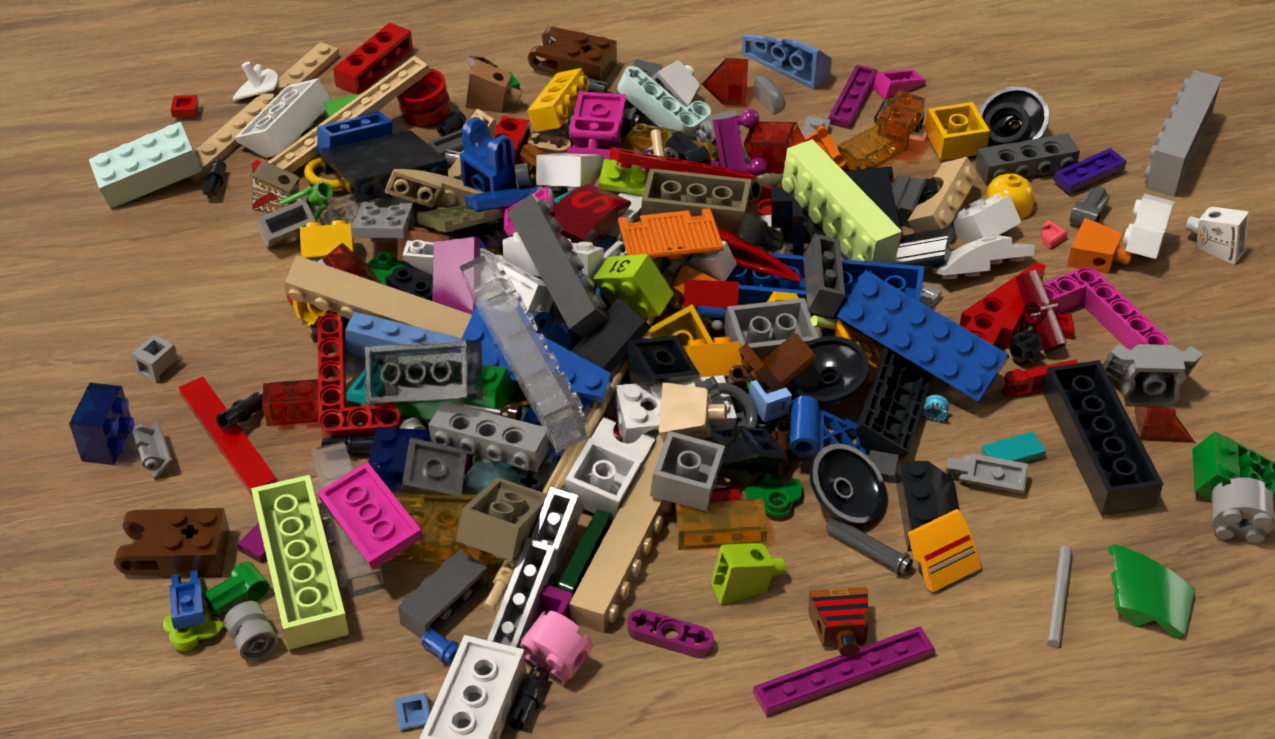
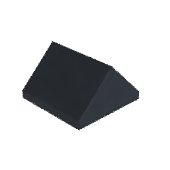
(659, 360)

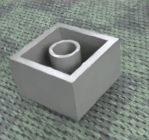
(687, 471)

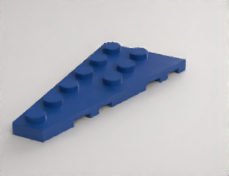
(585, 377)

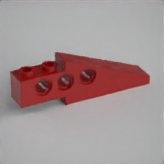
(999, 313)

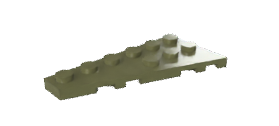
(463, 216)

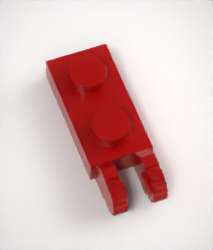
(1029, 381)

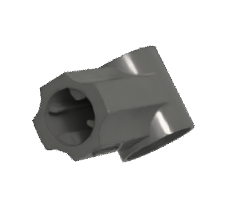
(1090, 207)

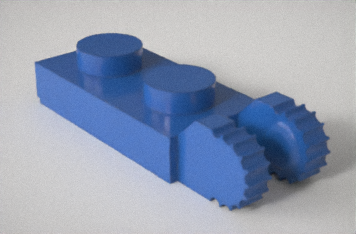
(186, 601)

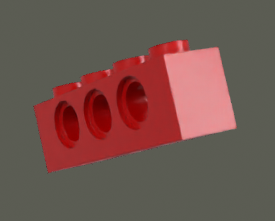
(373, 58)

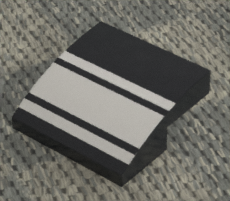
(925, 247)

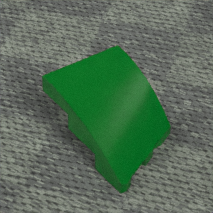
(1150, 591)

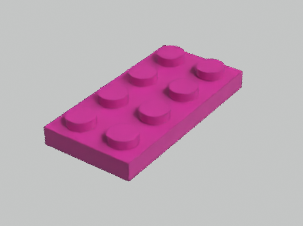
(370, 515)

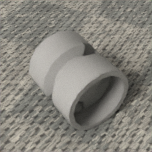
(251, 630)

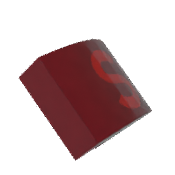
(589, 213)

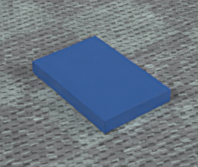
(499, 198)

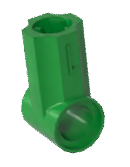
(243, 584)

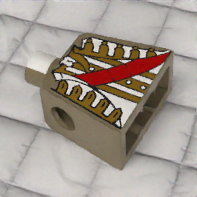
(271, 186)

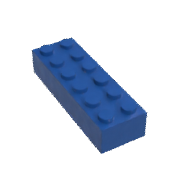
(923, 336)

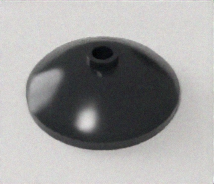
(1029, 100)
(836, 372)
(847, 484)

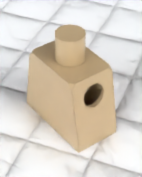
(688, 411)

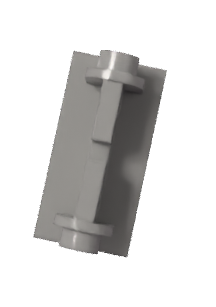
(152, 448)

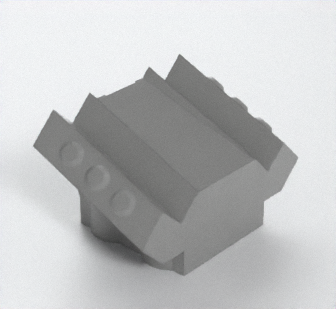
(1150, 373)

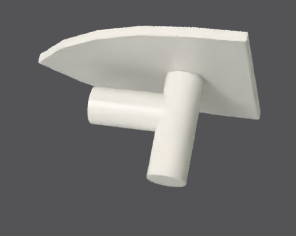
(258, 81)

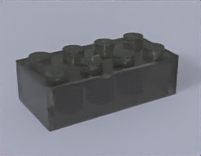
(424, 372)

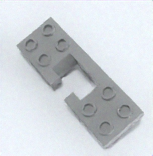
(385, 218)

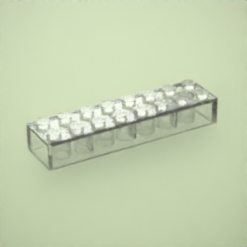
(526, 352)

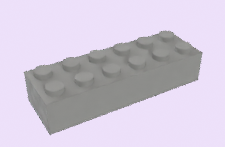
(1182, 132)

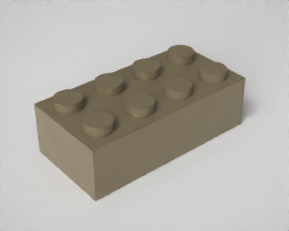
(685, 191)

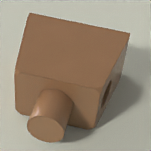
(490, 88)

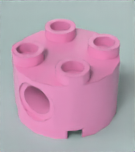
(556, 646)

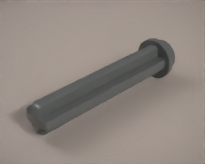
(899, 562)

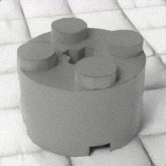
(1243, 510)

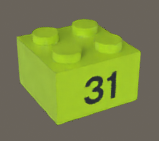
(634, 282)

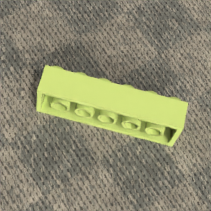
(839, 205)
(299, 562)

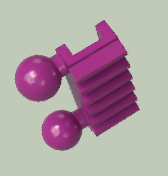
(730, 144)

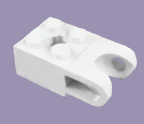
(607, 469)

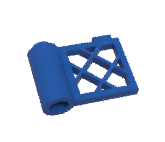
(809, 431)

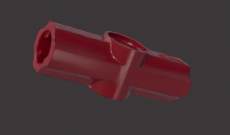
(1041, 310)

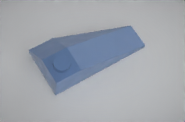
(789, 58)

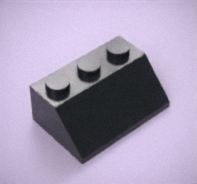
(923, 494)

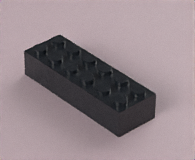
(1102, 437)

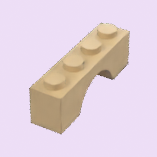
(955, 182)

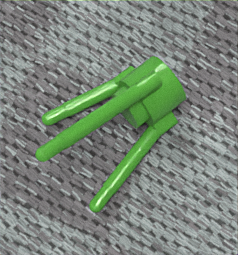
(317, 195)

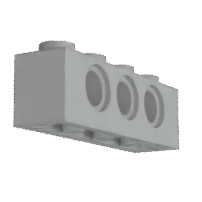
(490, 436)

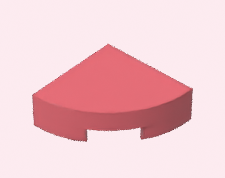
(1052, 234)

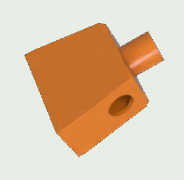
(1097, 248)

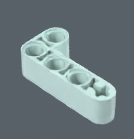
(659, 104)

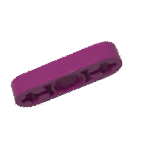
(675, 644)

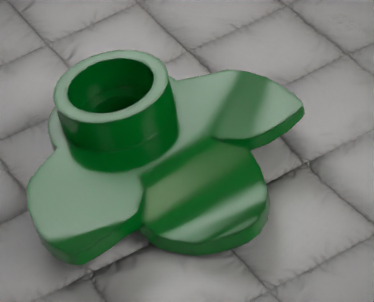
(776, 496)

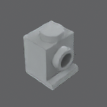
(154, 357)

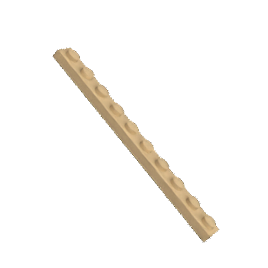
(223, 141)

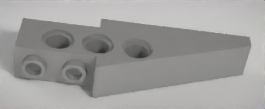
(537, 566)

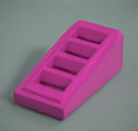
(889, 82)

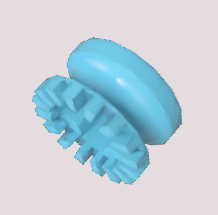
(929, 408)

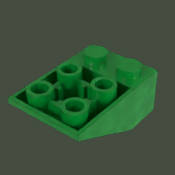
(1223, 459)

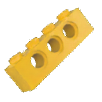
(557, 100)

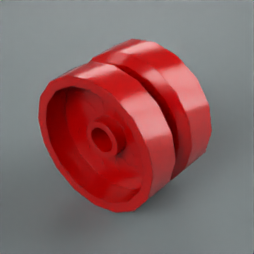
(425, 101)

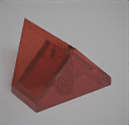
(729, 82)
(1160, 425)

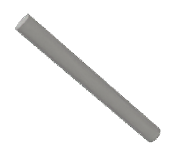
(1059, 596)

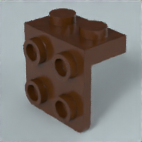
(779, 365)

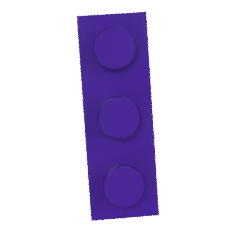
(1089, 170)

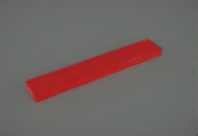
(232, 442)

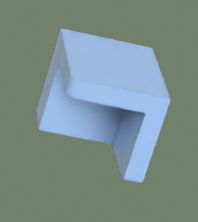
(769, 403)

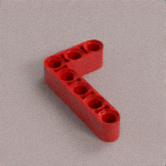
(335, 389)

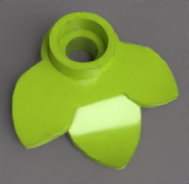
(187, 638)

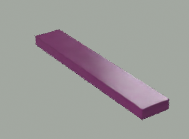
(843, 671)

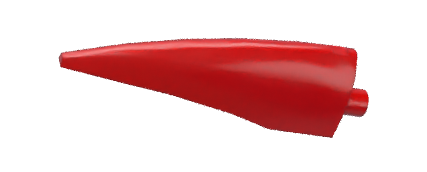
(755, 258)

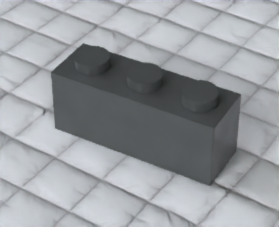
(823, 275)
(443, 594)

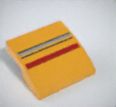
(944, 550)

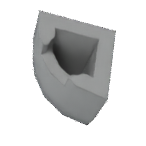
(768, 94)

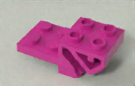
(597, 123)

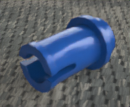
(440, 645)

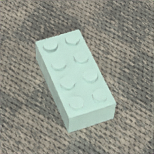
(145, 165)

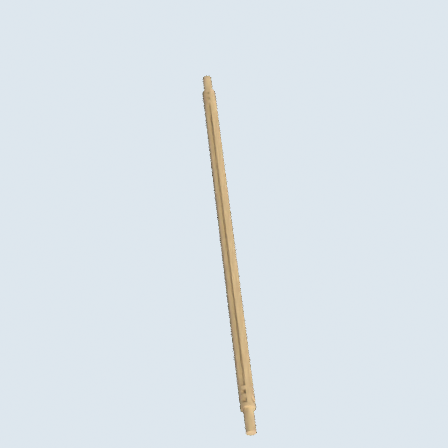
(567, 461)

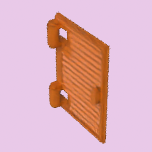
(671, 234)

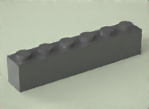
(558, 266)

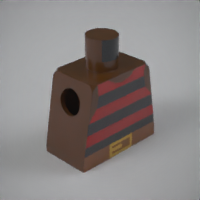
(840, 617)

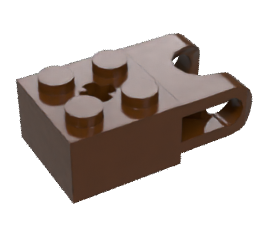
(573, 51)
(174, 542)

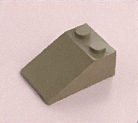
(500, 518)

